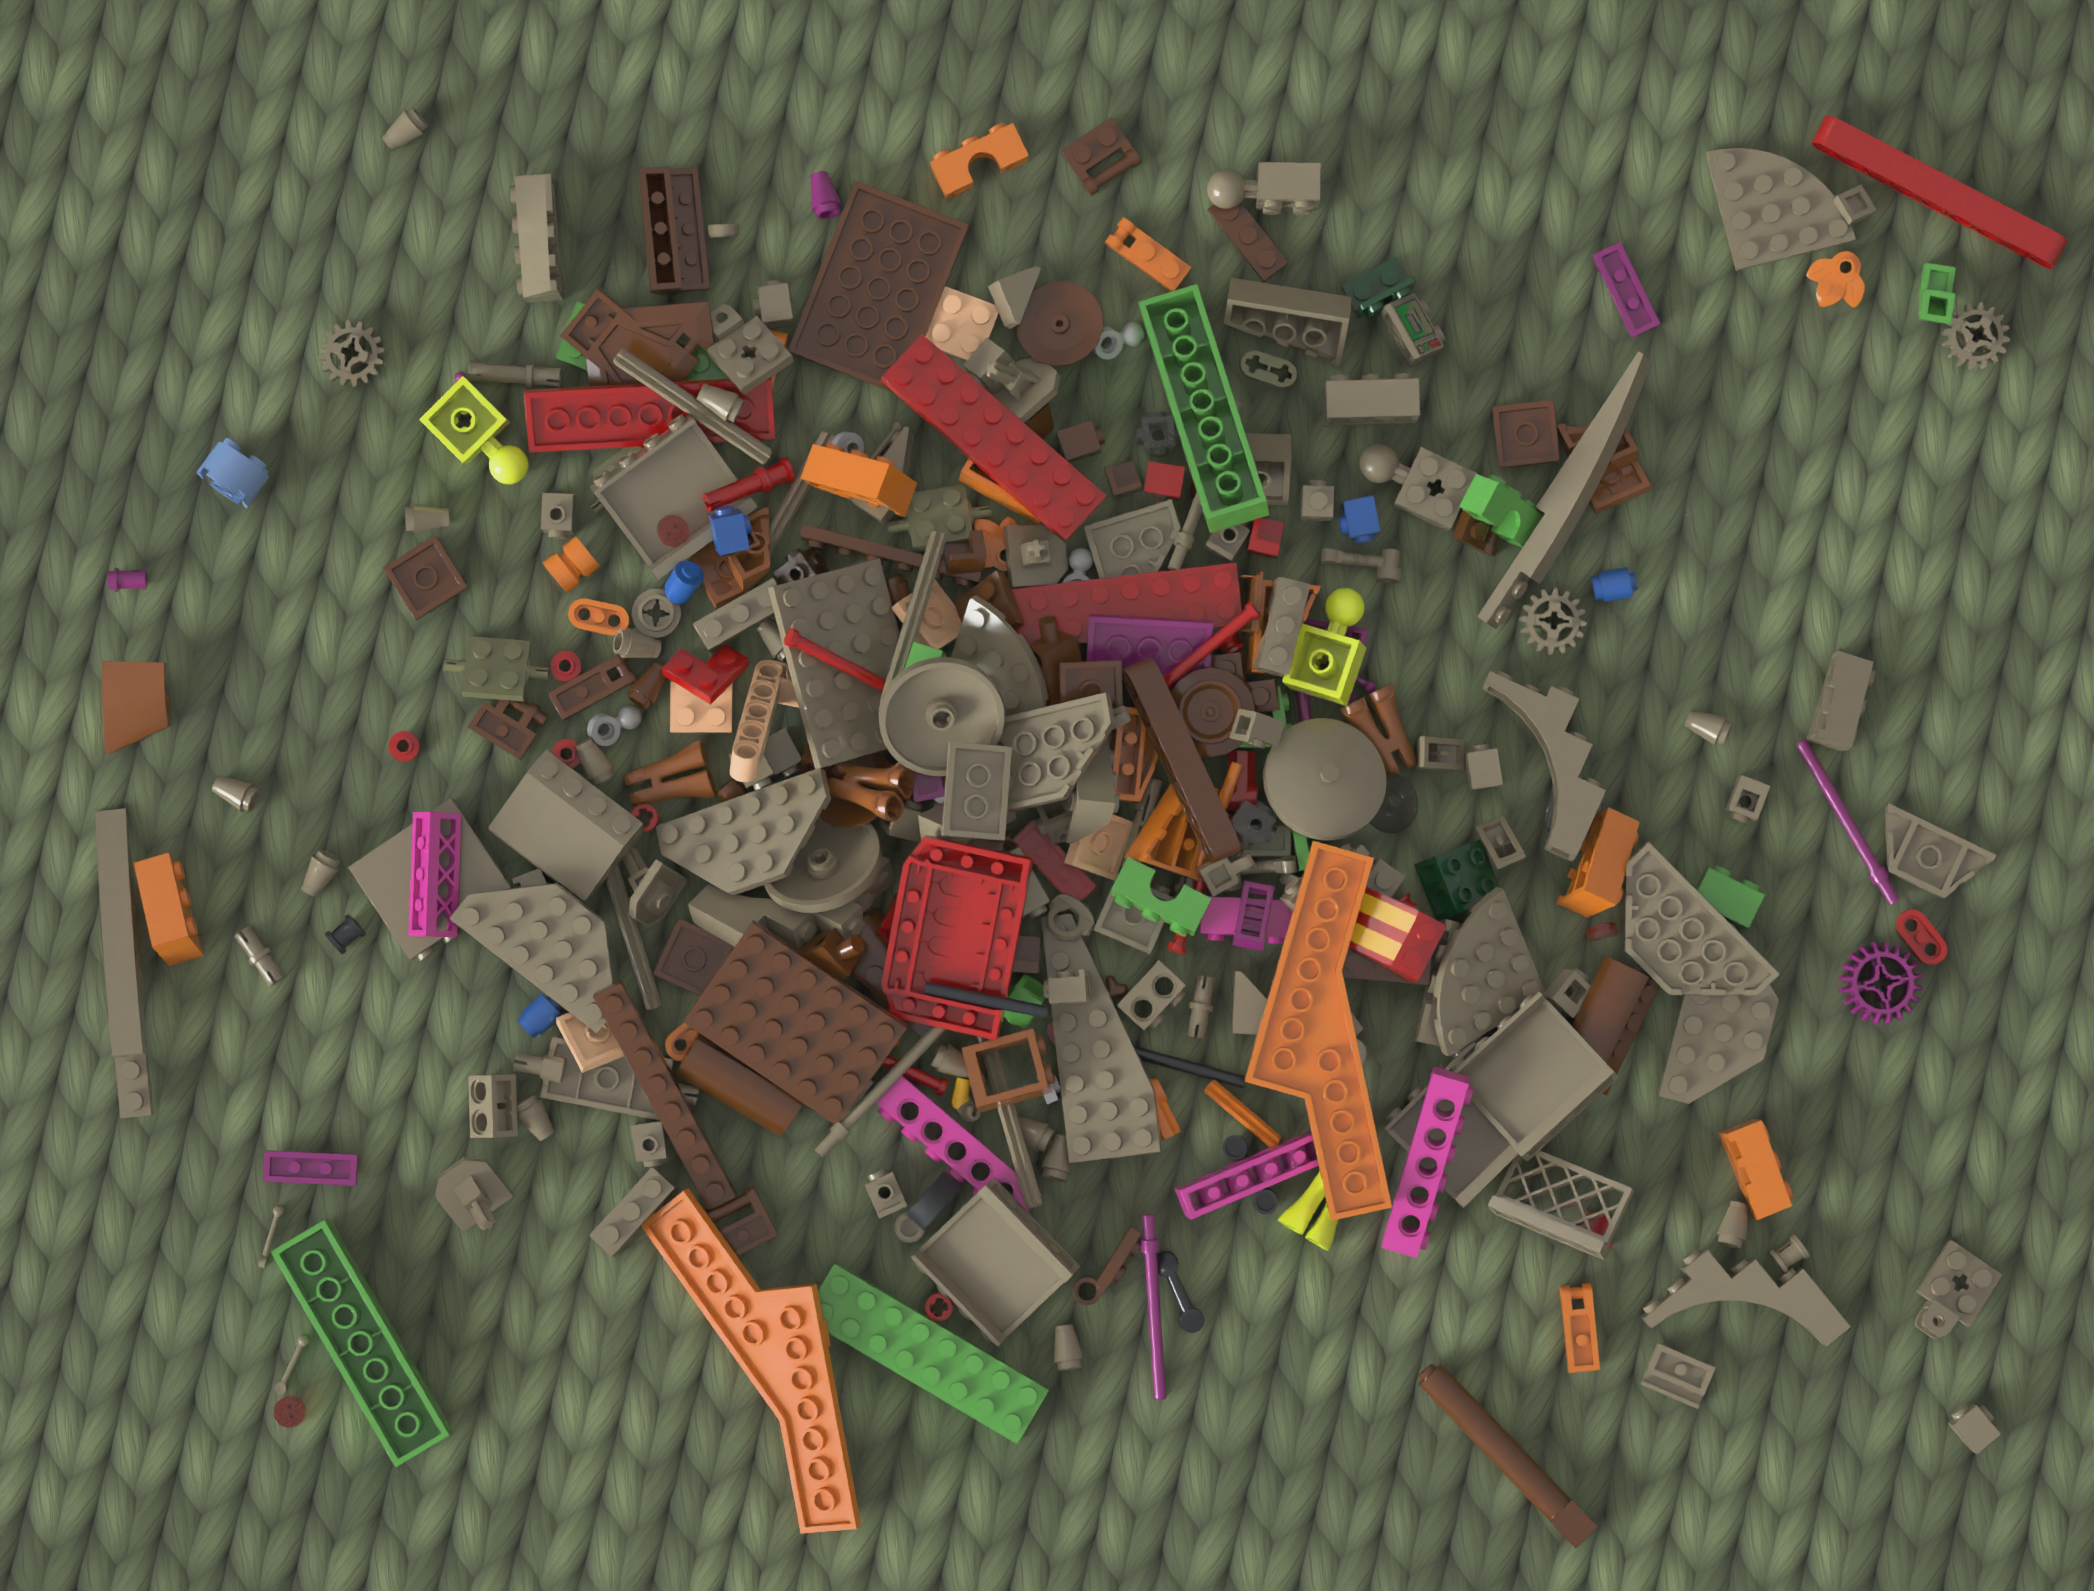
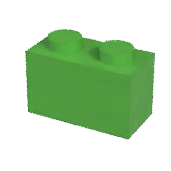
(1732, 899)

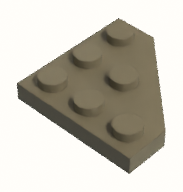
(1133, 541)

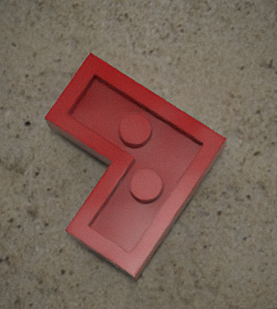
(709, 678)

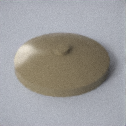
(935, 705)
(1324, 779)
(830, 869)

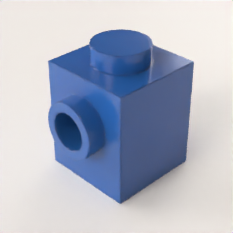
(1360, 519)
(730, 530)

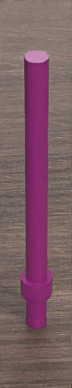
(1877, 874)
(1150, 1247)

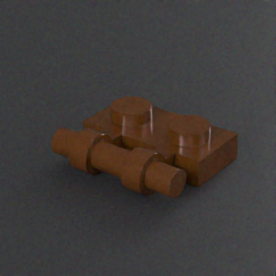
(504, 731)

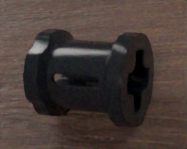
(345, 933)

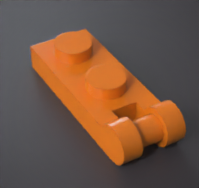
(1148, 255)
(1579, 1329)

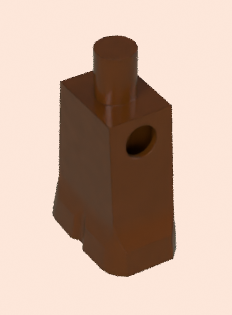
(1049, 650)
(834, 952)

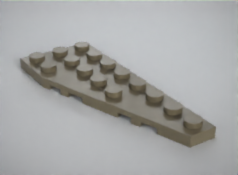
(1102, 1079)

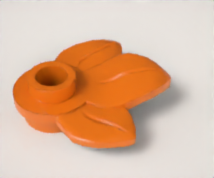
(1836, 284)
(994, 541)

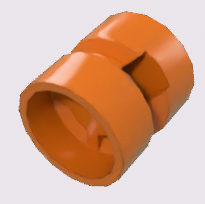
(571, 564)

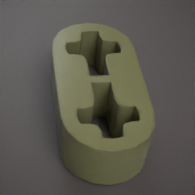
(1270, 362)

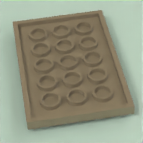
(853, 618)

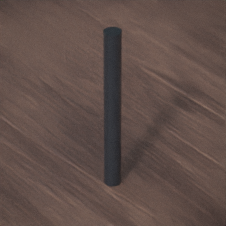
(986, 999)
(1190, 1067)

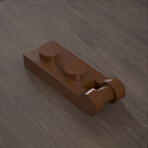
(591, 687)

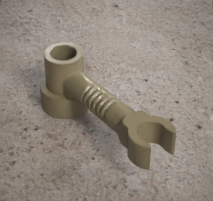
(1386, 564)
(1279, 865)

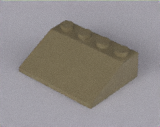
(566, 826)

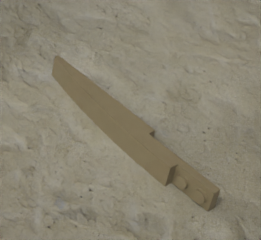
(1569, 493)
(122, 963)

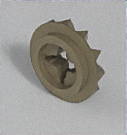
(644, 622)

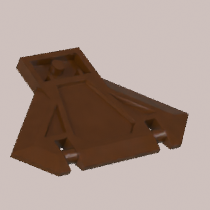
(645, 332)

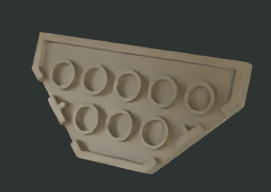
(1054, 748)
(750, 836)
(1683, 936)
(546, 940)
(1716, 1041)

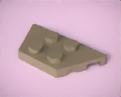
(1929, 854)

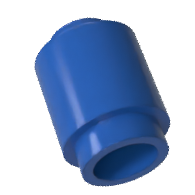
(683, 582)
(1614, 584)
(539, 1015)

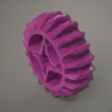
(1877, 968)

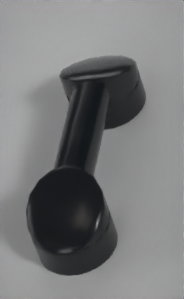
(1235, 1149)
(1191, 1317)

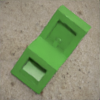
(1936, 294)

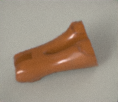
(1385, 707)
(891, 781)
(695, 785)

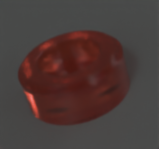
(672, 530)
(1602, 931)
(289, 1411)

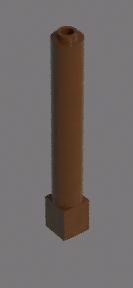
(1506, 1454)

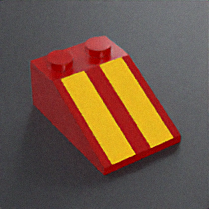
(1395, 935)

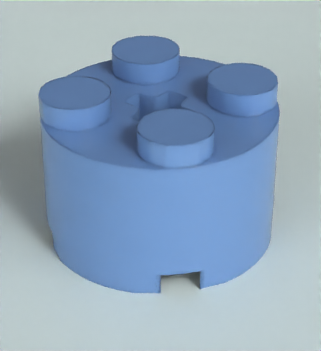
(234, 473)

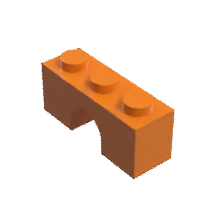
(1001, 146)

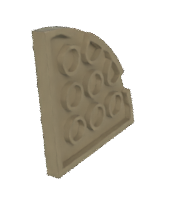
(1773, 207)
(1003, 655)
(1482, 974)

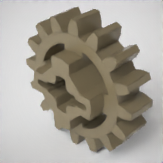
(1987, 341)
(348, 367)
(1553, 607)

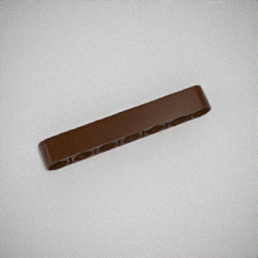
(1181, 760)

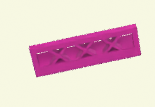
(425, 867)

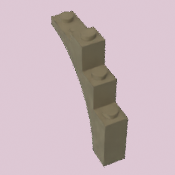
(1547, 717)
(731, 915)
(1709, 1282)

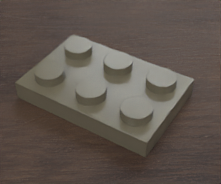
(976, 791)

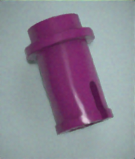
(127, 579)

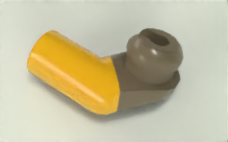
(962, 1102)

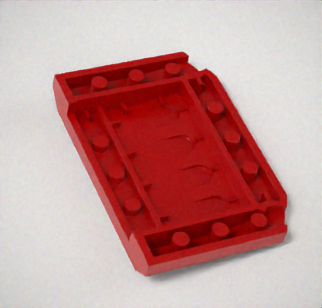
(955, 928)

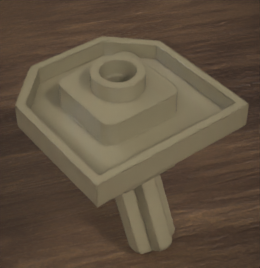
(1024, 385)
(1034, 556)
(653, 888)
(471, 1193)

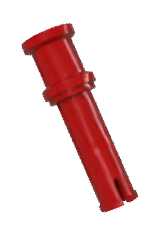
(761, 480)

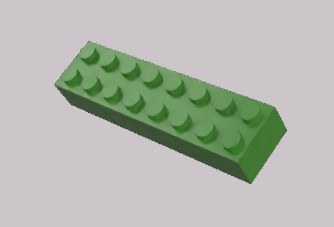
(1203, 408)
(362, 1342)
(929, 1354)

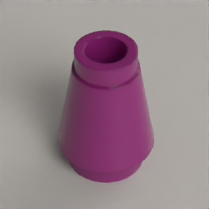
(824, 196)

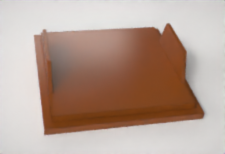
(1253, 595)

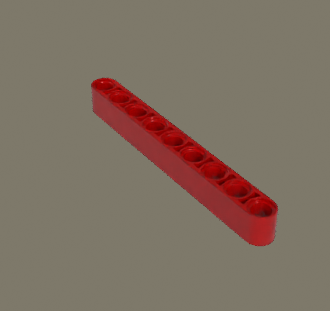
(1939, 192)

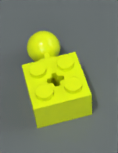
(506, 463)
(1317, 646)

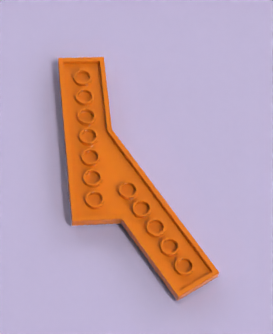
(1309, 1036)
(780, 1347)

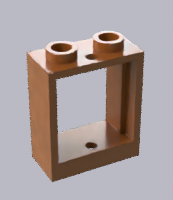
(977, 1080)

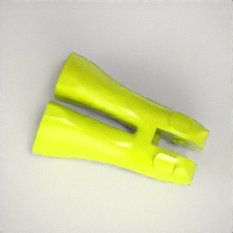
(1301, 1212)

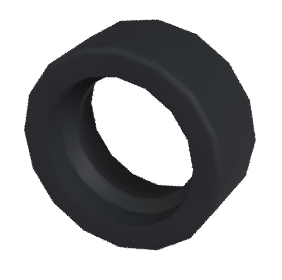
(934, 1200)

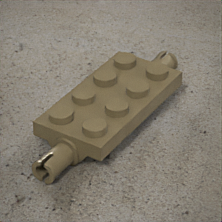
(604, 1087)

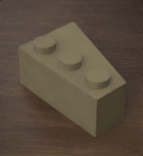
(1841, 702)

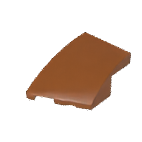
(1623, 475)
(736, 572)
(133, 702)

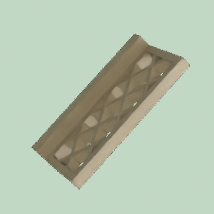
(1550, 1225)

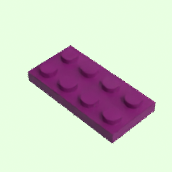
(1143, 637)

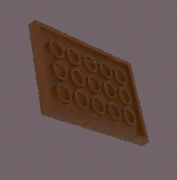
(877, 284)
(795, 1023)

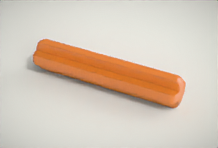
(1242, 1113)

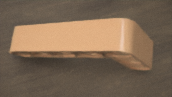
(769, 686)

